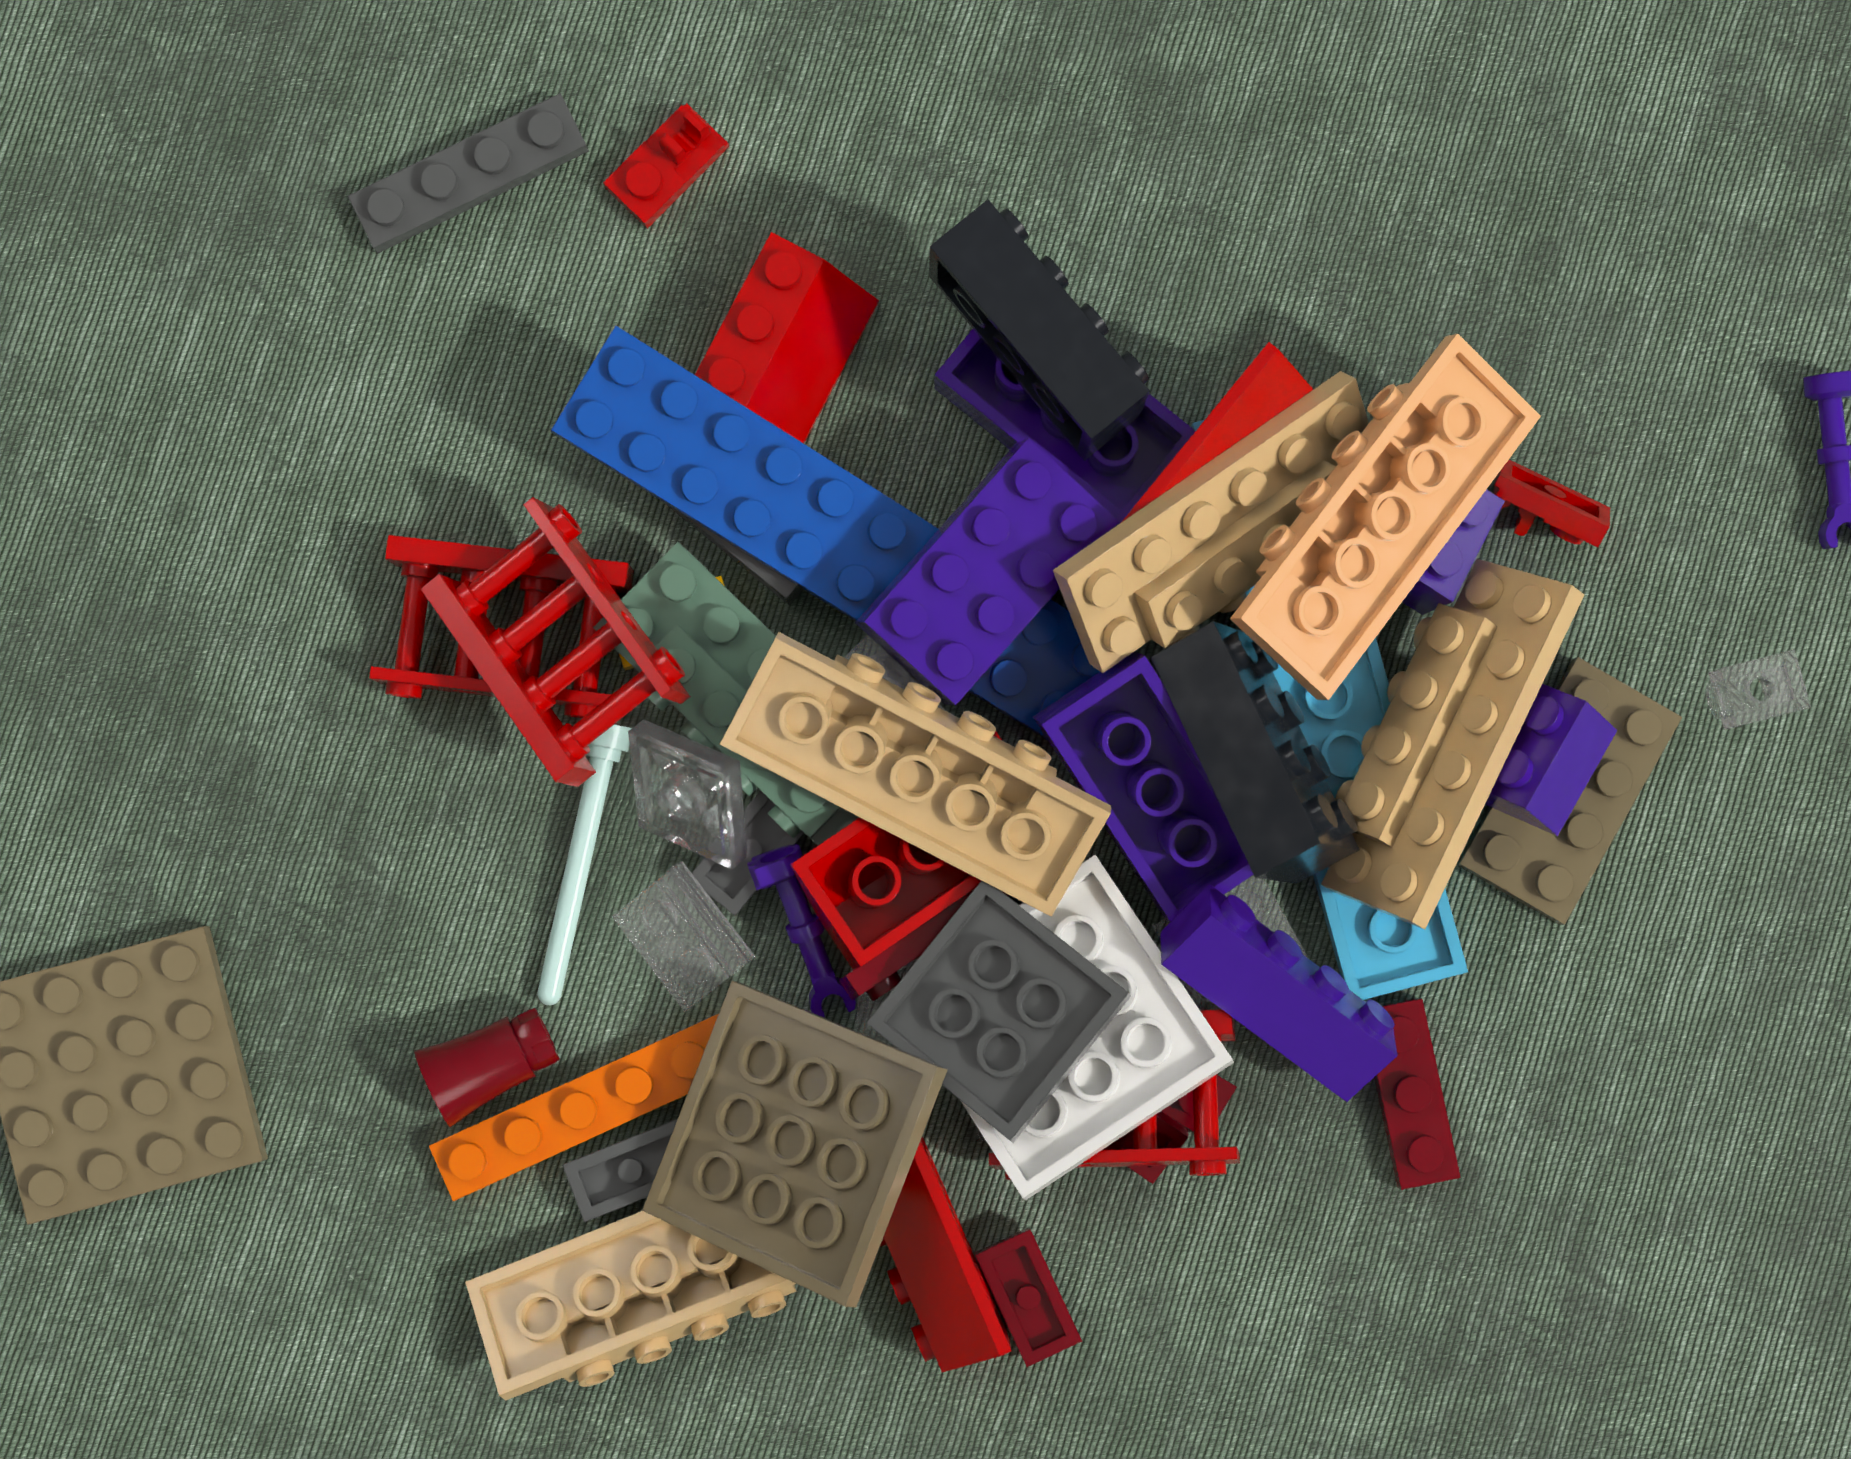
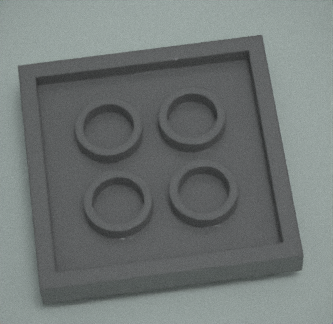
(1000, 1009)

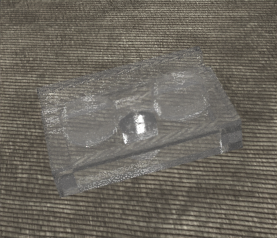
(683, 936)

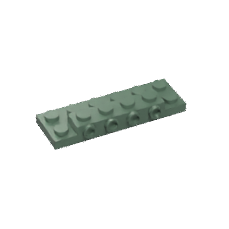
(720, 653)

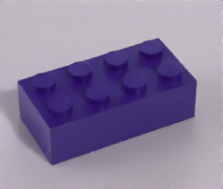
(1112, 475)
(985, 572)
(1134, 754)

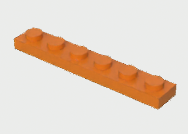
(571, 1112)

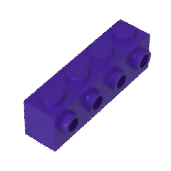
(1278, 992)

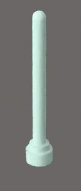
(602, 754)

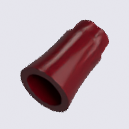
(485, 1063)

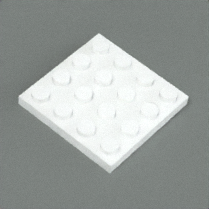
(1137, 1065)

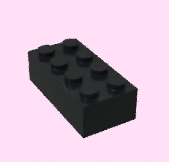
(1038, 328)
(1256, 754)

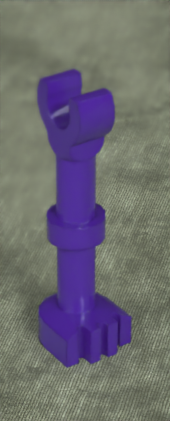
(1835, 453)
(803, 927)

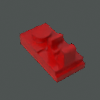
(665, 165)
(1564, 509)

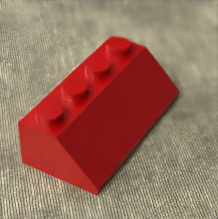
(788, 336)
(1256, 397)
(876, 888)
(940, 1273)

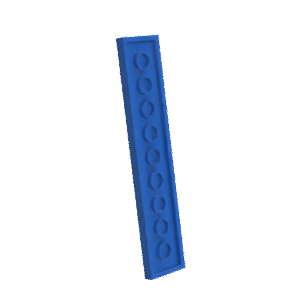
(785, 505)

